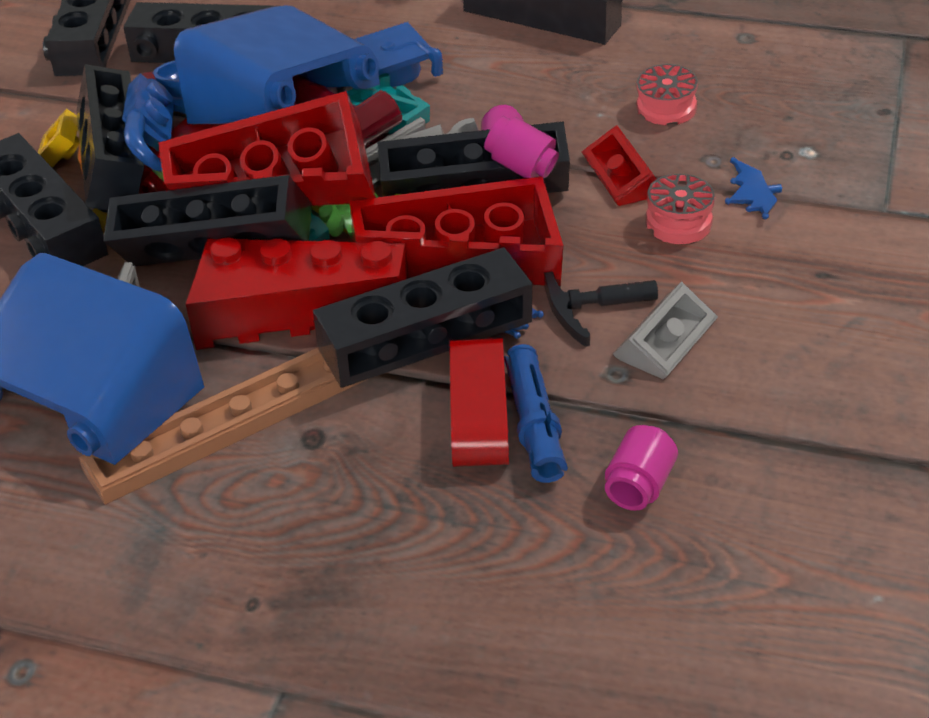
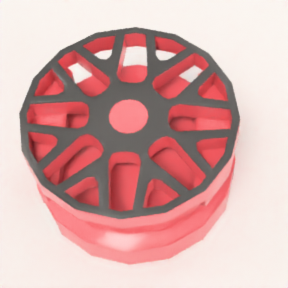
(667, 94)
(680, 212)

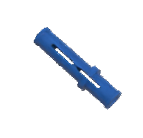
(538, 426)

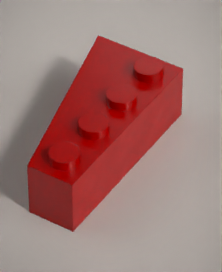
(310, 142)
(465, 223)
(278, 283)

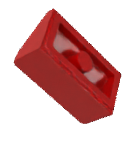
(619, 167)

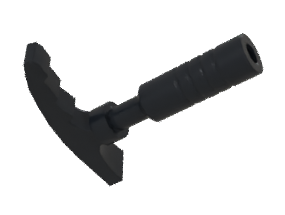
(564, 302)

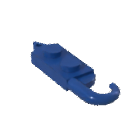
(147, 119)

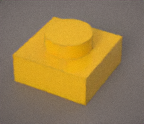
(60, 139)

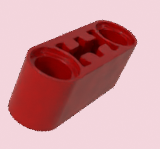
(478, 403)

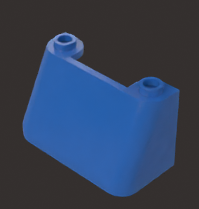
(249, 60)
(96, 353)

